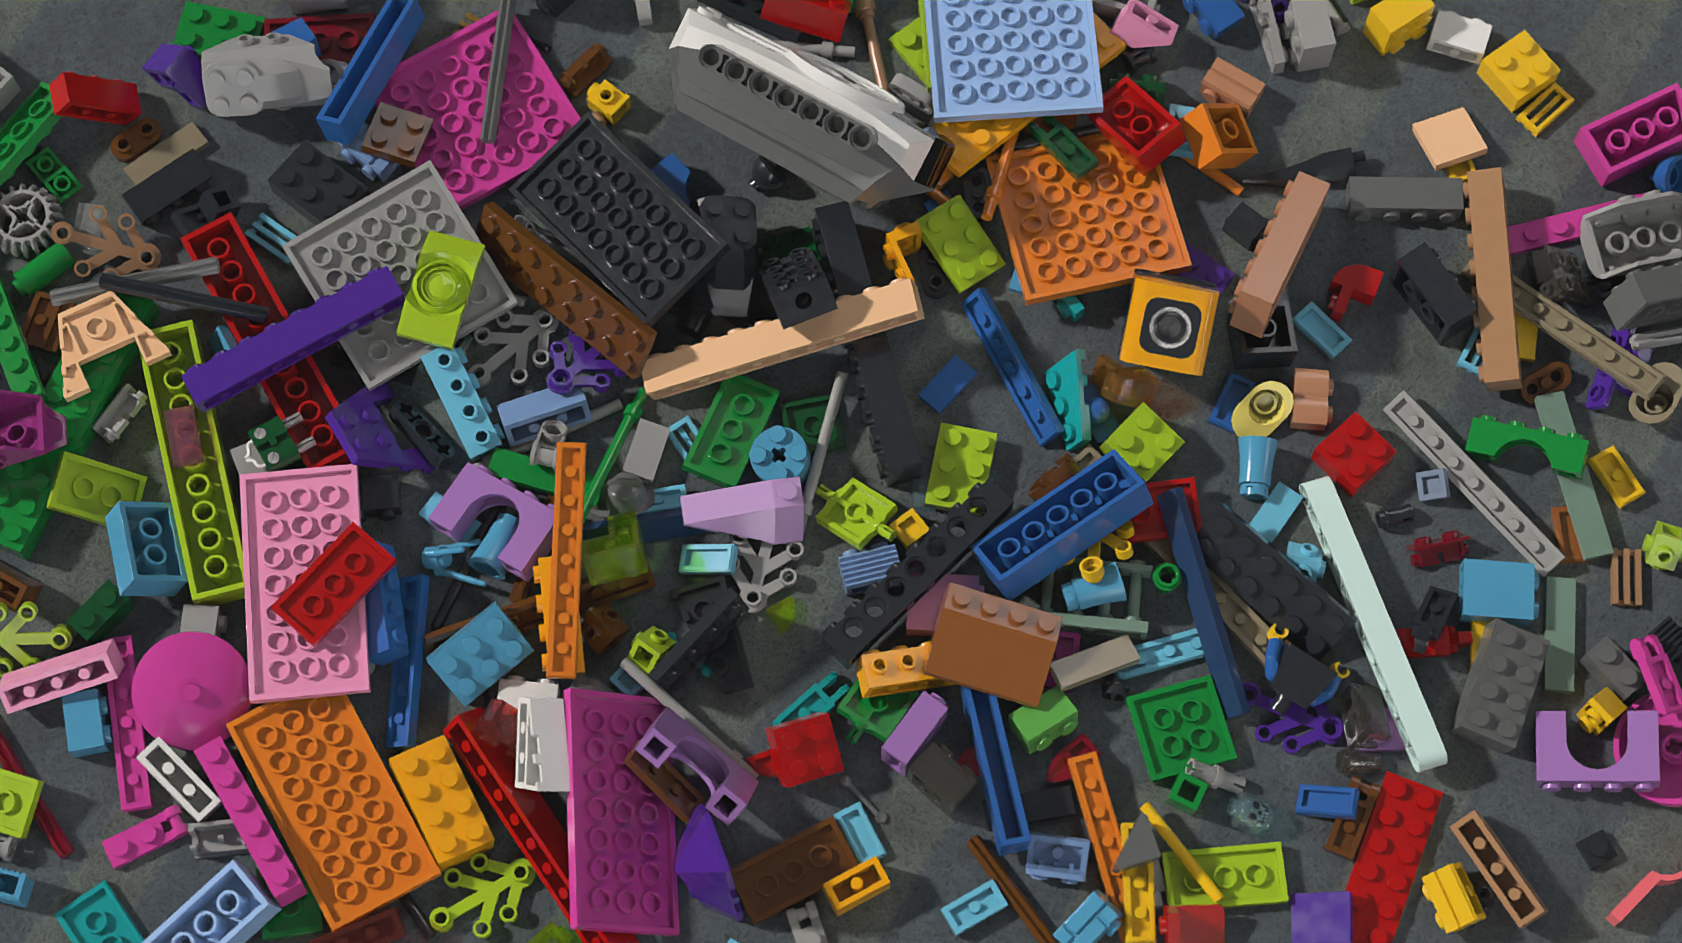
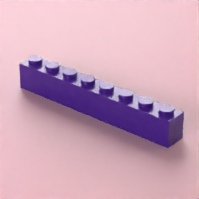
(293, 339)

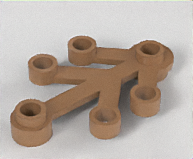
(111, 247)

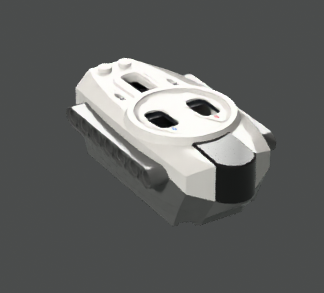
(803, 112)

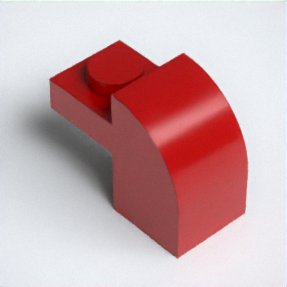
(1354, 283)

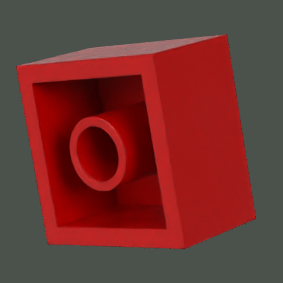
(1353, 454)
(804, 749)

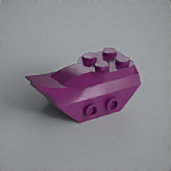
(28, 427)

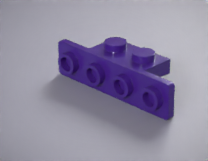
(1604, 385)

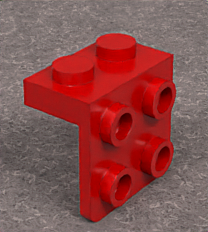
(1192, 923)

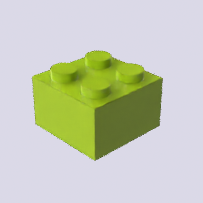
(1143, 442)

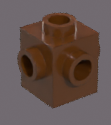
(603, 628)

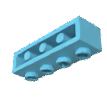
(463, 402)

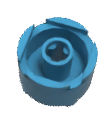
(780, 442)

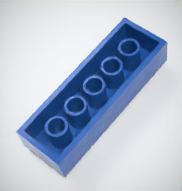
(1062, 524)

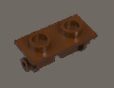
(585, 70)

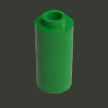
(43, 269)

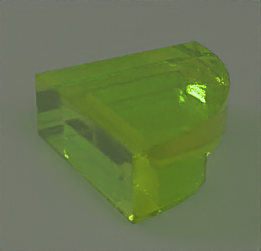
(782, 614)

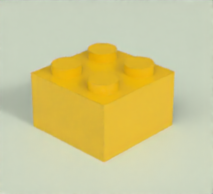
(1397, 21)
(1518, 71)

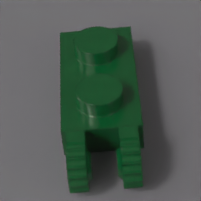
(1064, 147)

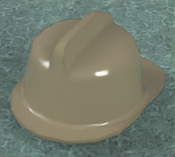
(1665, 399)

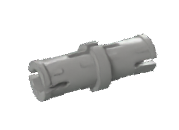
(1215, 776)

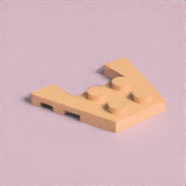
(96, 330)

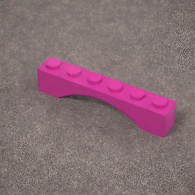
(250, 822)

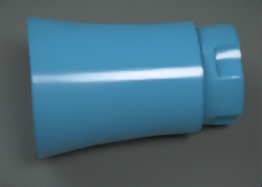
(1256, 465)
(486, 556)
(1085, 595)

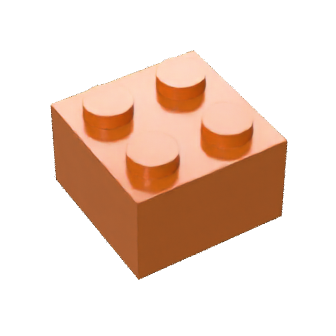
(1218, 135)

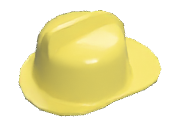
(1262, 409)

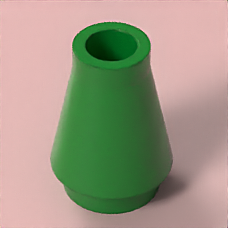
(1167, 572)

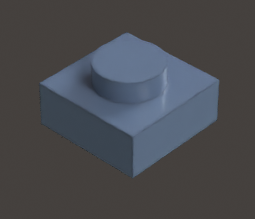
(1433, 485)

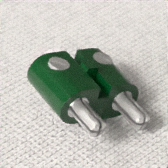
(276, 445)

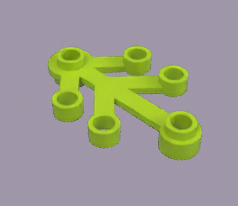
(11, 639)
(486, 893)

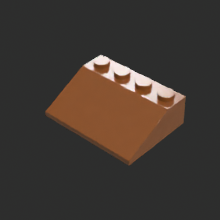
(992, 645)

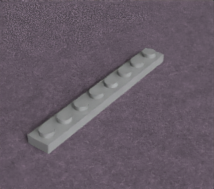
(1474, 483)

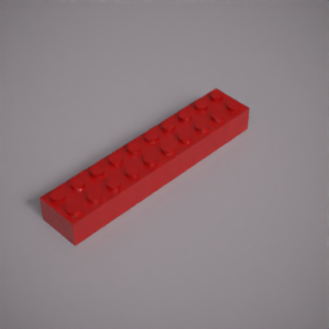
(294, 389)

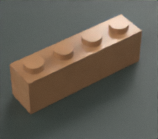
(1499, 869)

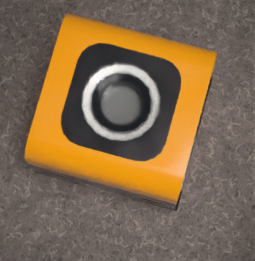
(1168, 322)

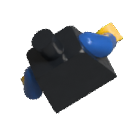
(1298, 674)

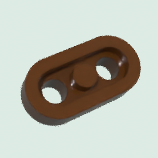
(137, 140)
(1542, 382)

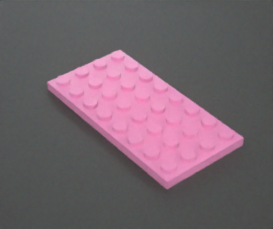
(285, 528)

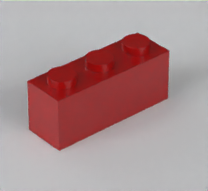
(814, 17)
(95, 98)

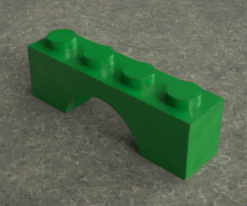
(1491, 438)

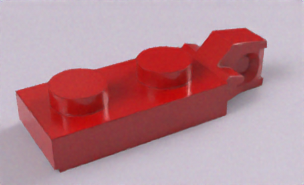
(1445, 646)

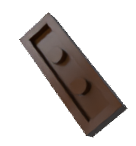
(666, 784)

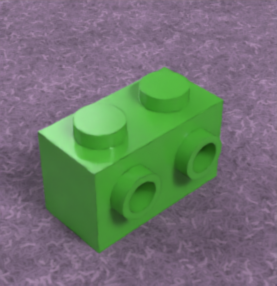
(1042, 725)

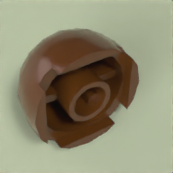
(1054, 477)

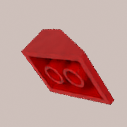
(1138, 126)

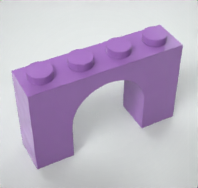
(478, 490)
(1635, 769)
(728, 782)

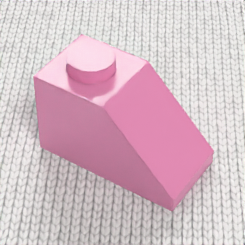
(1143, 26)

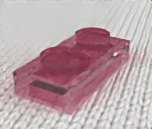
(183, 436)

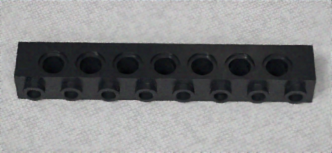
(849, 649)

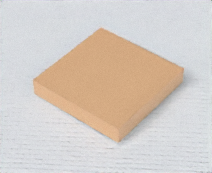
(1449, 139)

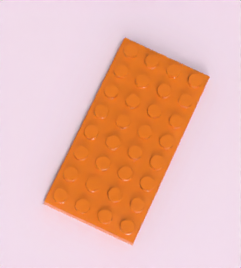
(334, 804)

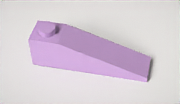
(756, 510)

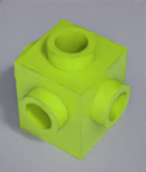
(1663, 547)
(650, 648)

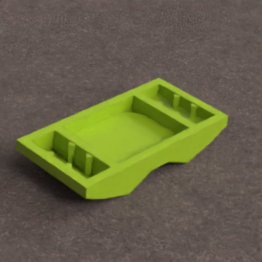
(440, 290)

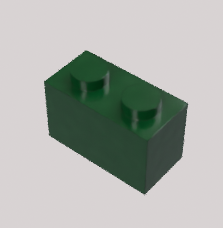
(100, 613)

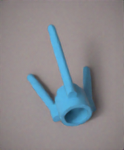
(441, 556)

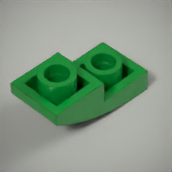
(54, 175)

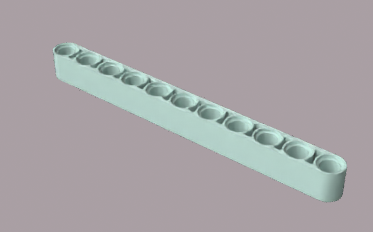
(1373, 625)

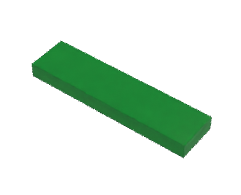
(537, 477)

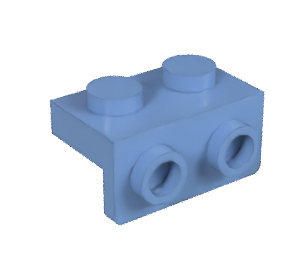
(1057, 857)

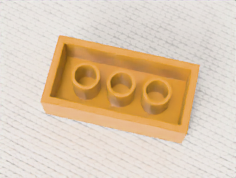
(441, 803)

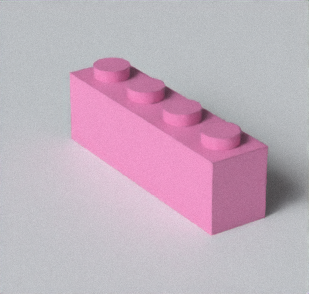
(60, 676)

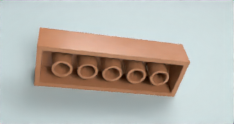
(1277, 254)

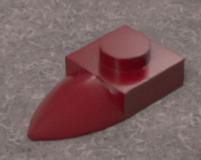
(1059, 767)

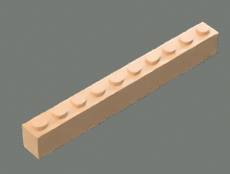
(769, 344)

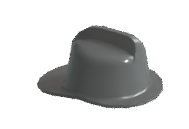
(624, 494)

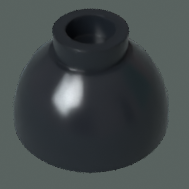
(766, 175)

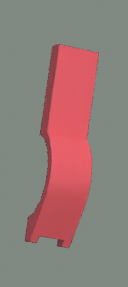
(1639, 892)

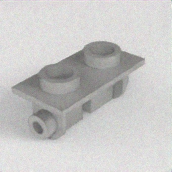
(116, 415)

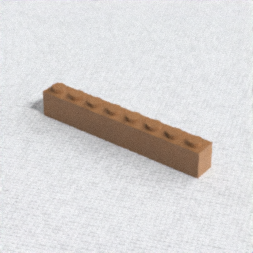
(1493, 280)

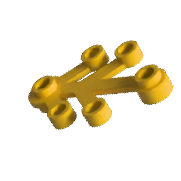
(1092, 566)

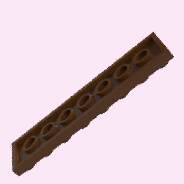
(565, 291)

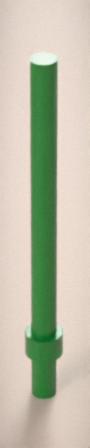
(631, 415)

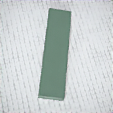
(1560, 630)

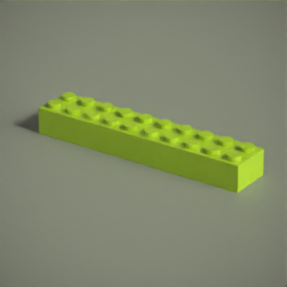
(202, 491)

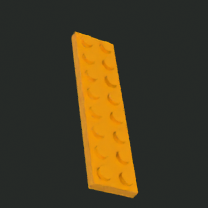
(979, 138)

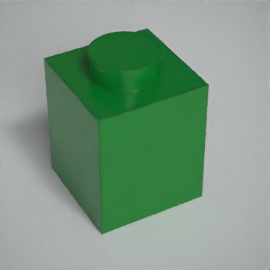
(1186, 793)

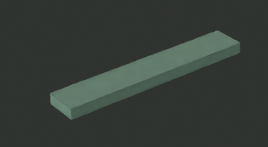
(1578, 494)

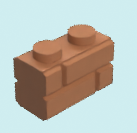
(1231, 85)

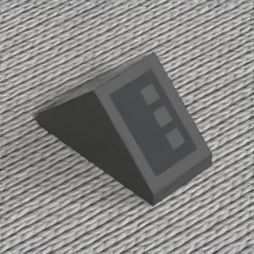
(1139, 847)

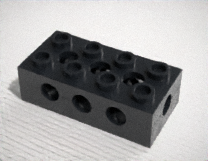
(797, 287)

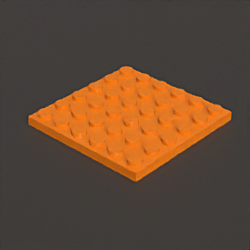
(1089, 231)

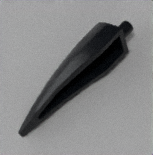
(1330, 167)

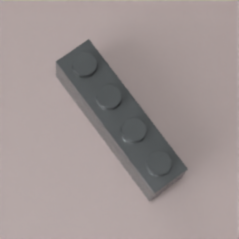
(1404, 198)

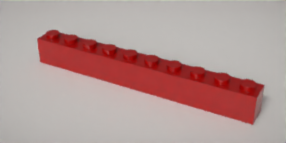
(523, 814)

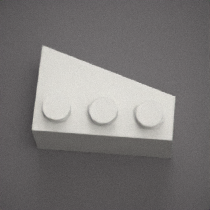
(542, 745)

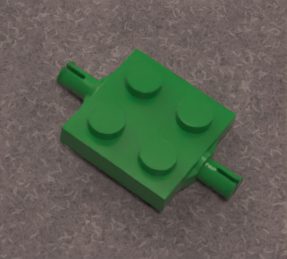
(875, 714)

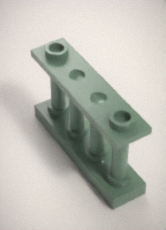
(1102, 622)

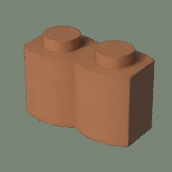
(1310, 398)

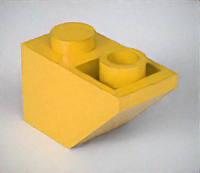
(1600, 711)

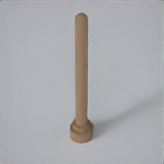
(866, 11)

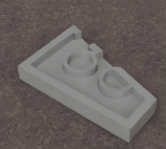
(1269, 34)

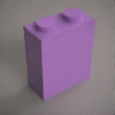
(914, 732)

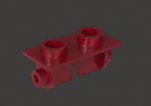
(1450, 545)

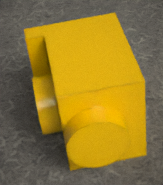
(612, 108)

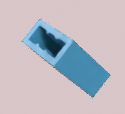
(1498, 591)

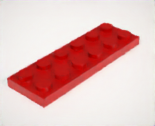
(1390, 856)

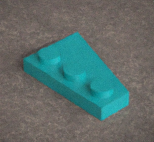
(1067, 394)

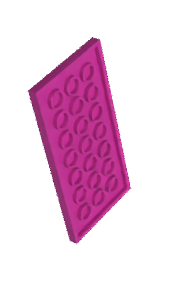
(616, 824)

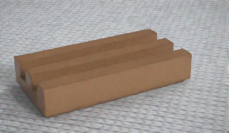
(1626, 554)

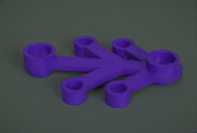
(582, 362)
(1295, 717)

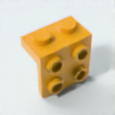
(900, 243)

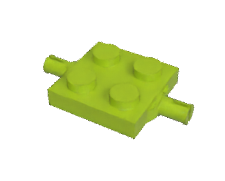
(856, 513)

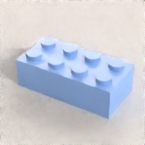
(222, 911)

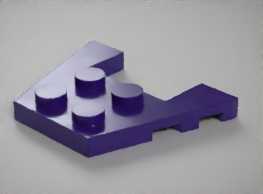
(366, 435)

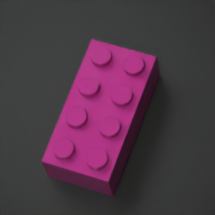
(1633, 136)

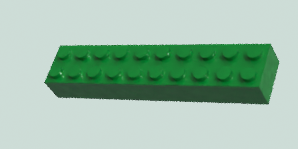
(28, 484)

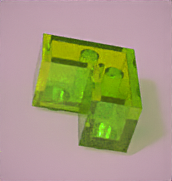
(616, 554)

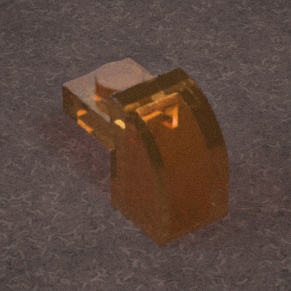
(1124, 385)

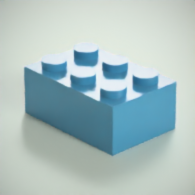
(146, 549)
(480, 654)

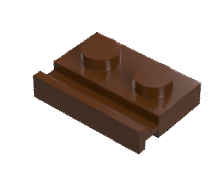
(41, 324)

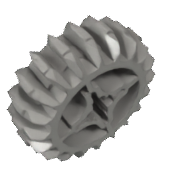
(33, 201)

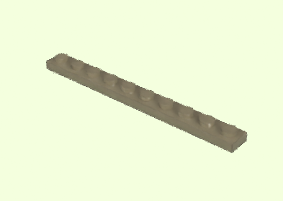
(1236, 614)

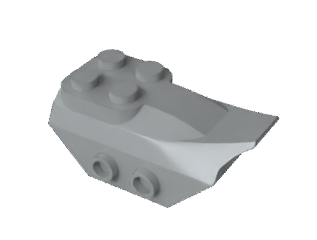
(263, 74)
(1633, 234)

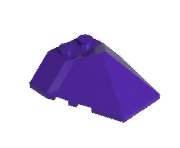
(705, 867)

